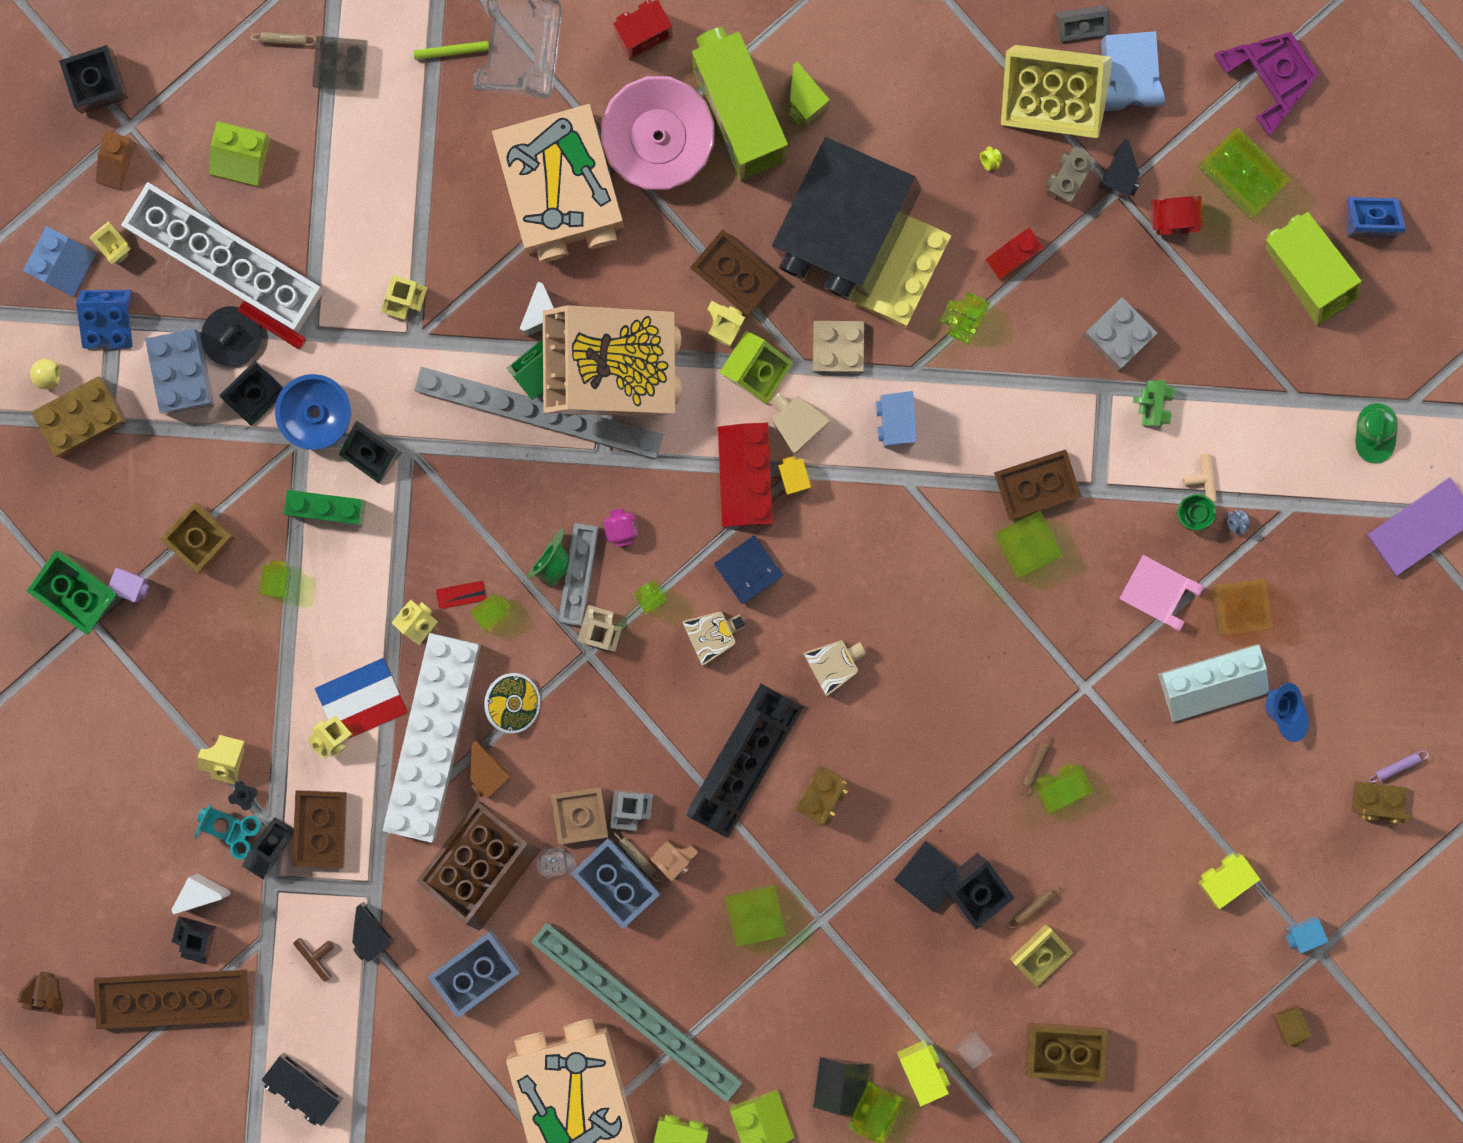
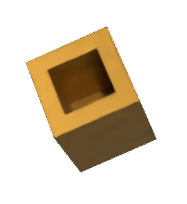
(1292, 1026)

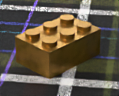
(79, 417)
(1066, 1052)

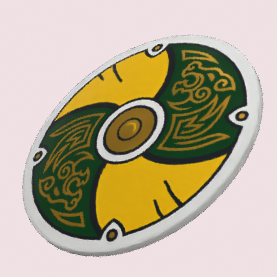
(512, 703)

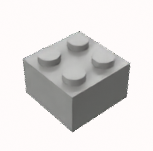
(1119, 334)

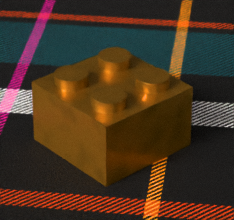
(198, 538)

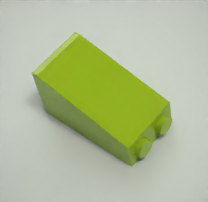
(1313, 267)

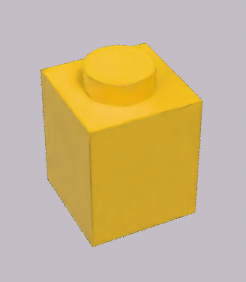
(794, 475)

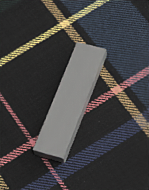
(578, 574)

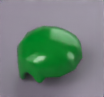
(1196, 512)

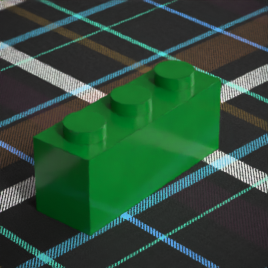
(324, 507)

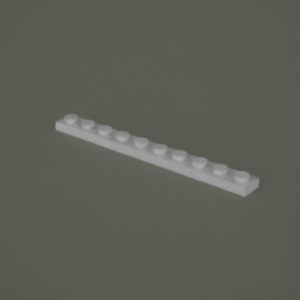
(531, 411)

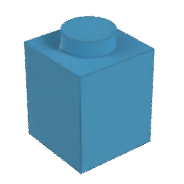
(1306, 935)

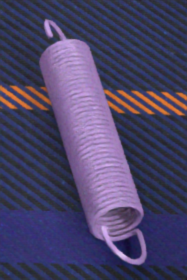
(1398, 767)

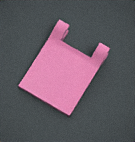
(1157, 591)

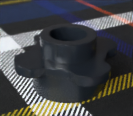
(249, 792)

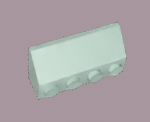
(1215, 682)

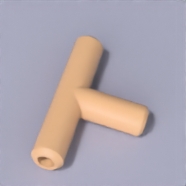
(1206, 478)

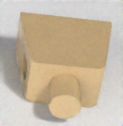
(796, 421)

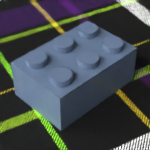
(179, 372)
(616, 883)
(474, 973)

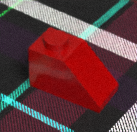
(1014, 253)

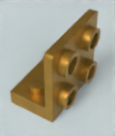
(821, 796)
(1380, 800)

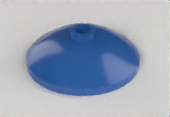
(299, 400)

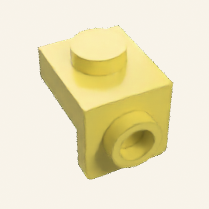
(111, 243)

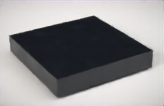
(923, 875)

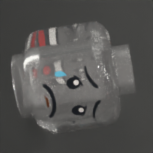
(556, 863)

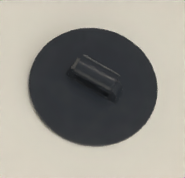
(230, 337)

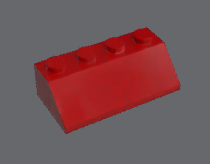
(745, 474)

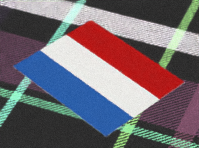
(362, 698)

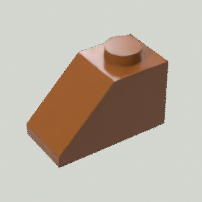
(114, 159)
(486, 771)

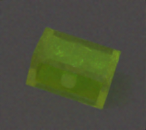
(1062, 787)
(876, 1112)

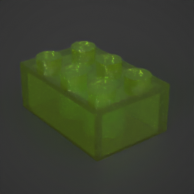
(1243, 172)

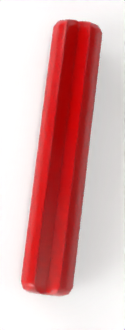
(272, 325)

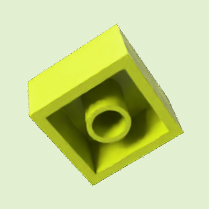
(921, 1069)

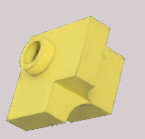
(401, 296)
(726, 323)
(222, 759)

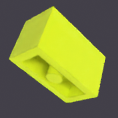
(1228, 880)

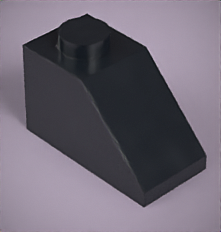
(1122, 173)
(268, 848)
(368, 934)

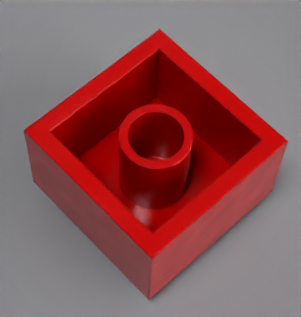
(642, 28)

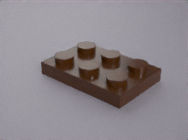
(735, 273)
(1037, 484)
(319, 829)

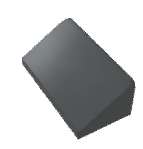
(1083, 23)

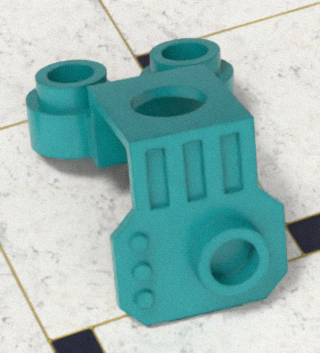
(236, 832)

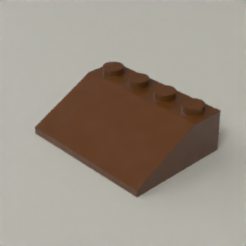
(478, 866)

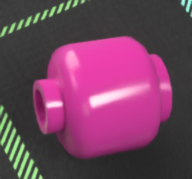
(620, 527)

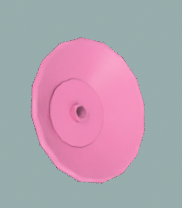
(653, 107)

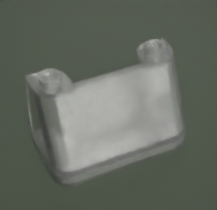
(521, 48)

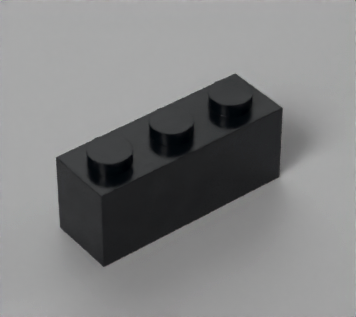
(301, 1090)

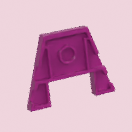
(1281, 68)

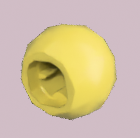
(45, 374)

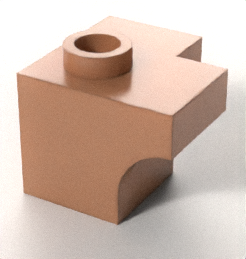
(673, 860)

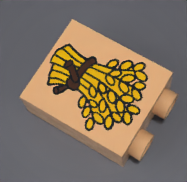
(610, 361)

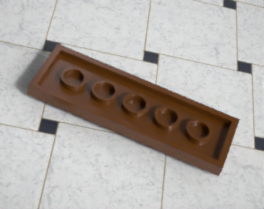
(171, 999)

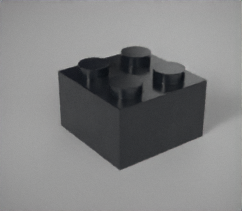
(93, 79)
(976, 891)

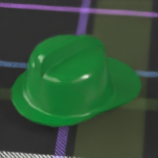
(1376, 433)
(552, 563)

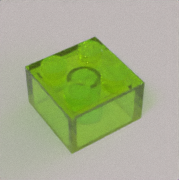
(1027, 544)
(755, 915)

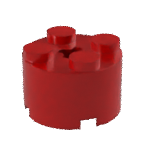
(1177, 213)

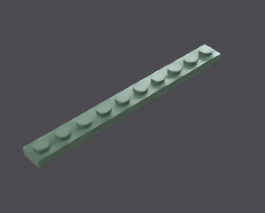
(636, 1012)

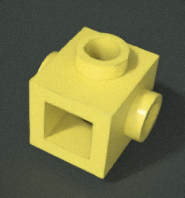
(415, 621)
(329, 737)

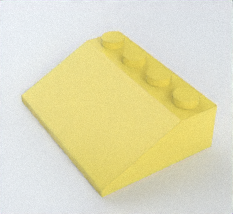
(1055, 90)
(905, 273)

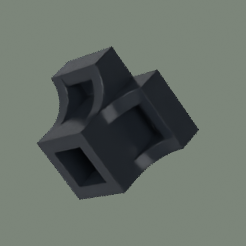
(193, 938)

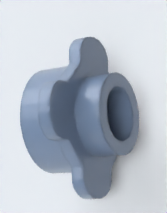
(1238, 522)

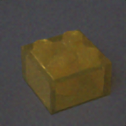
(1241, 606)

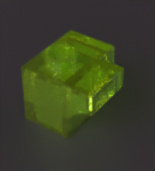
(964, 316)

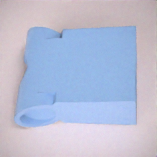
(1133, 71)

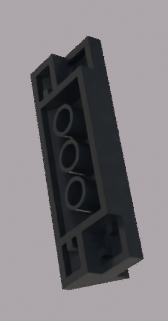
(744, 761)

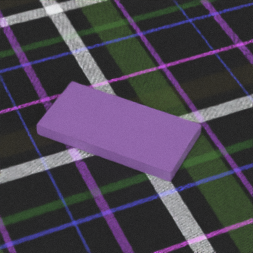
(1420, 527)

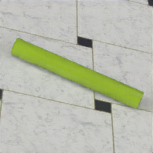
(451, 50)

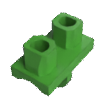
(1152, 403)

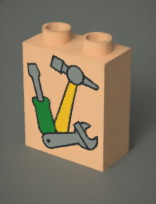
(559, 183)
(570, 1087)

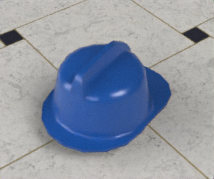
(1288, 711)

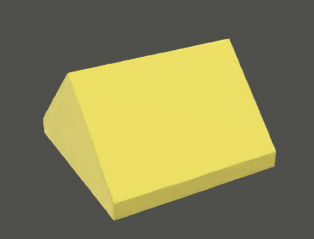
(1041, 955)

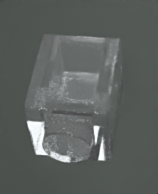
(973, 1050)

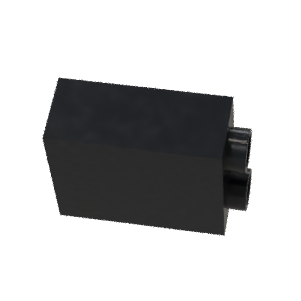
(845, 219)

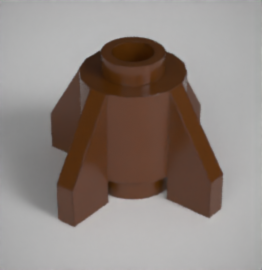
(42, 994)

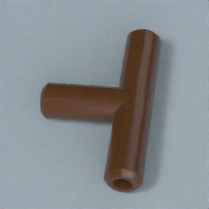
(314, 957)

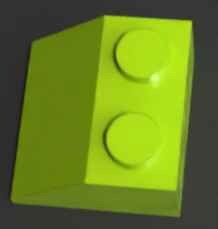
(806, 98)
(238, 153)
(756, 367)
(762, 1120)
(674, 1131)

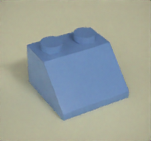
(60, 261)
(897, 419)

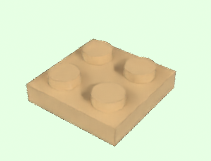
(838, 346)

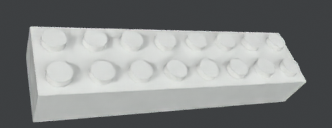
(222, 257)
(431, 737)

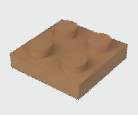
(579, 815)

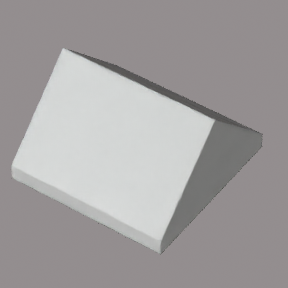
(534, 315)
(198, 892)

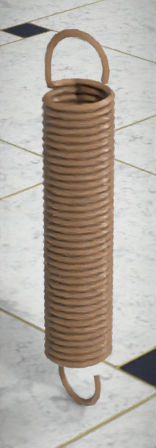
(1035, 765)
(1034, 907)

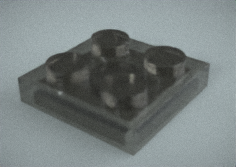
(340, 63)

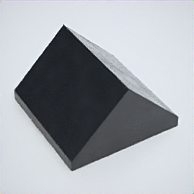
(252, 393)
(369, 452)
(840, 1085)

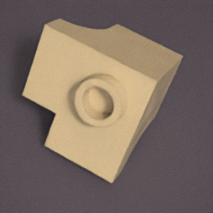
(598, 629)

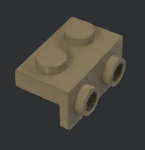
(1071, 175)

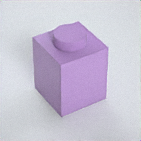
(129, 585)

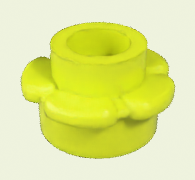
(990, 158)

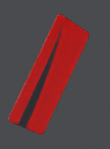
(461, 594)

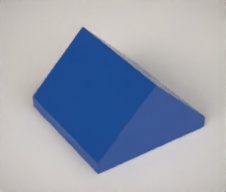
(1374, 217)

